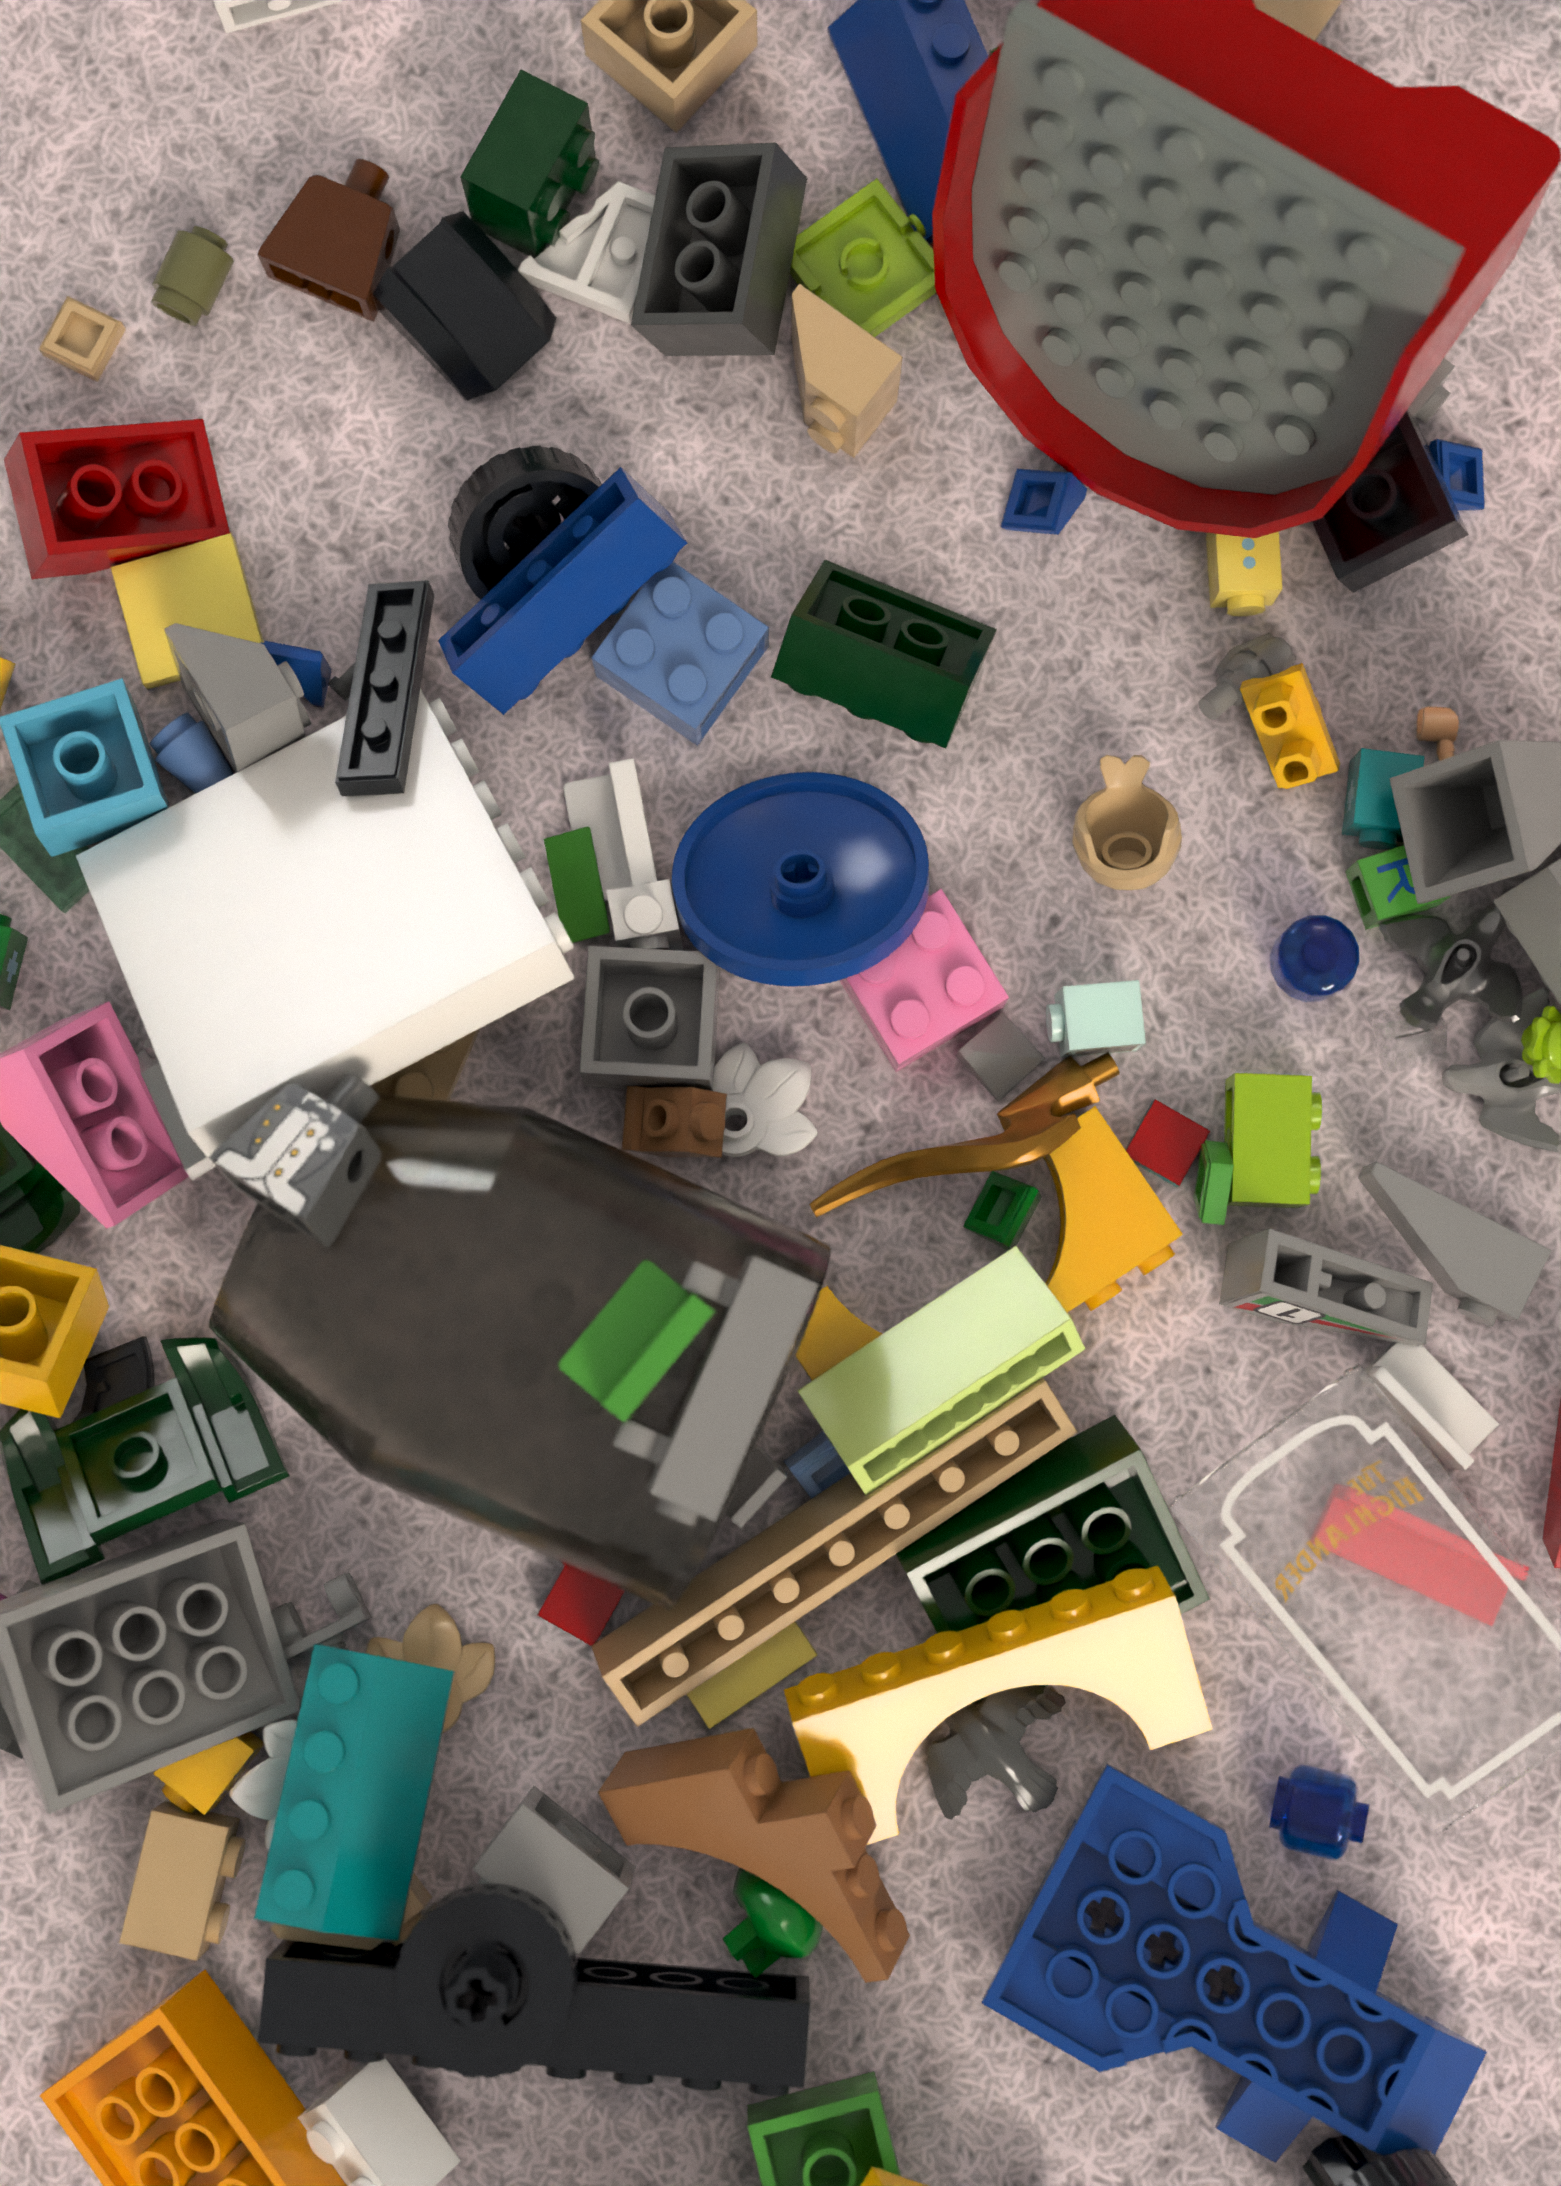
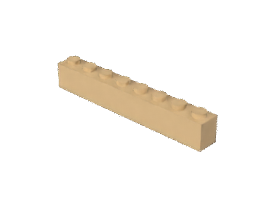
(817, 1555)

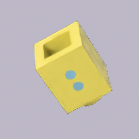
(1243, 572)

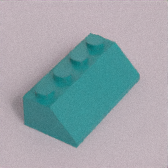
(355, 1794)

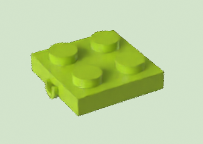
(866, 260)

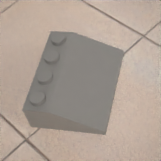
(141, 1662)

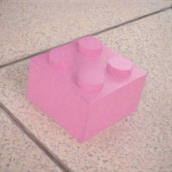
(926, 987)

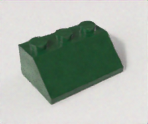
(882, 653)

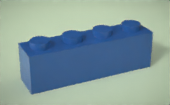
(562, 592)

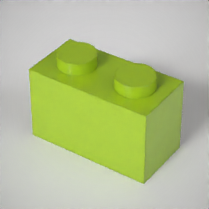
(1270, 1139)

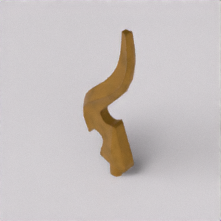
(1030, 1132)

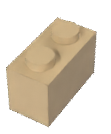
(181, 1882)

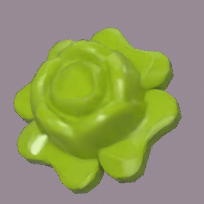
(1543, 1045)

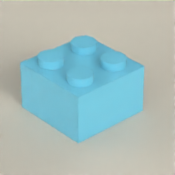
(84, 766)

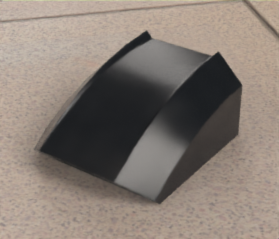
(465, 307)

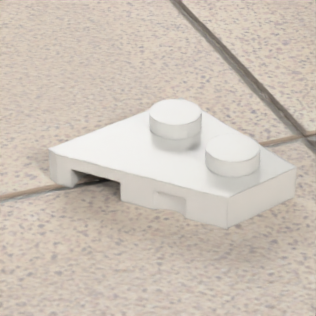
(598, 254)

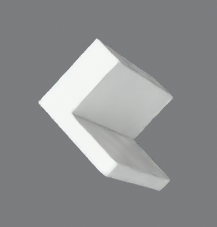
(617, 824)
(1432, 1403)

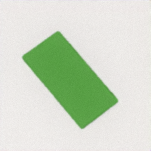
(577, 884)

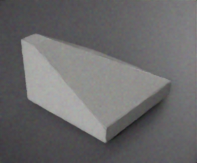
(1000, 1056)

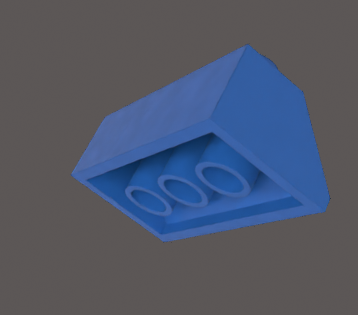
(905, 74)

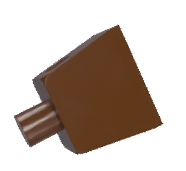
(335, 240)

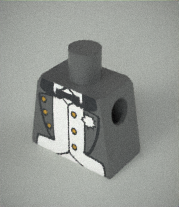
(305, 1156)

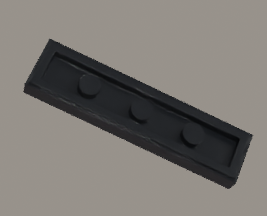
(385, 689)

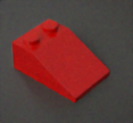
(112, 494)

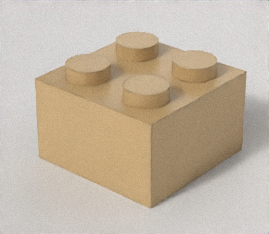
(670, 50)

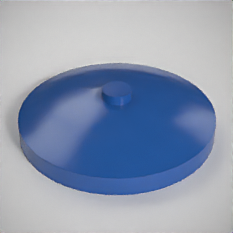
(801, 879)

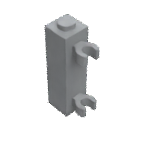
(727, 1390)

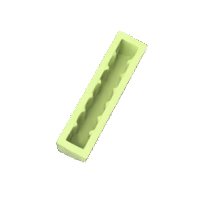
(942, 1369)

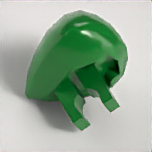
(773, 1926)

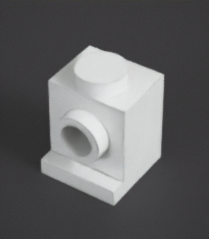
(645, 916)

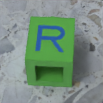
(1385, 888)

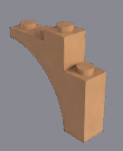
(797, 1834)

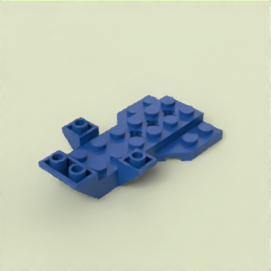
(1297, 2027)

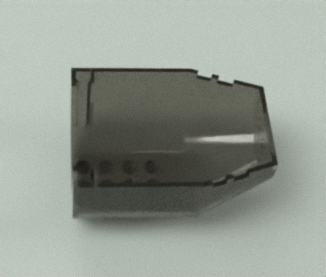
(454, 1295)

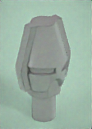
(1249, 660)

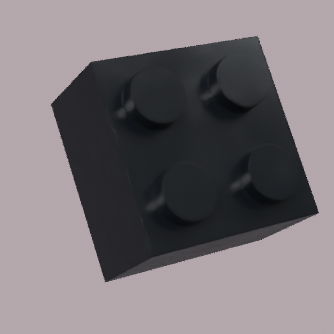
(1390, 512)

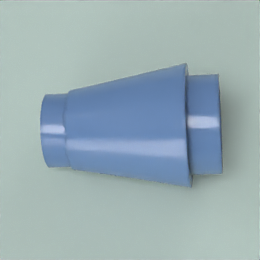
(190, 753)

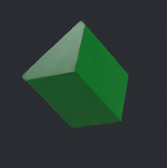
(1003, 1210)

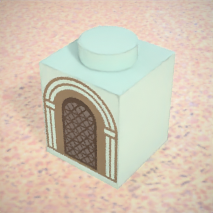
(1097, 1019)

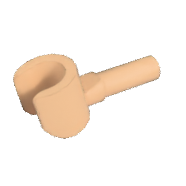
(1438, 726)

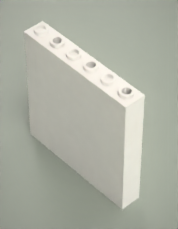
(320, 928)

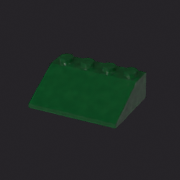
(1049, 1530)

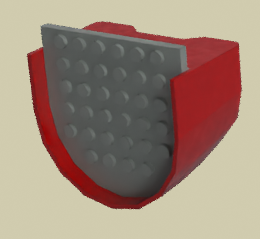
(1215, 250)

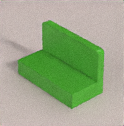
(635, 1339)

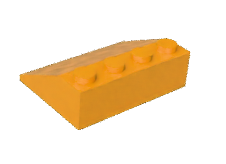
(187, 2103)

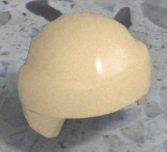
(1127, 830)

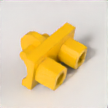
(1290, 727)

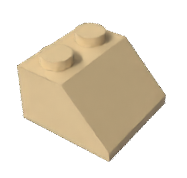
(842, 374)

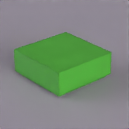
(1213, 1182)

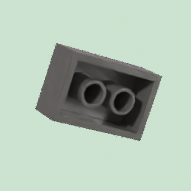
(719, 250)

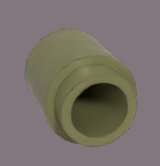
(191, 275)

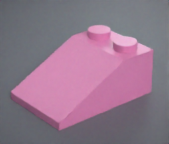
(88, 1115)

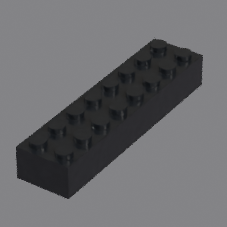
(622, 2021)

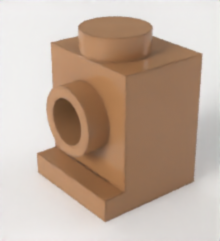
(674, 1121)

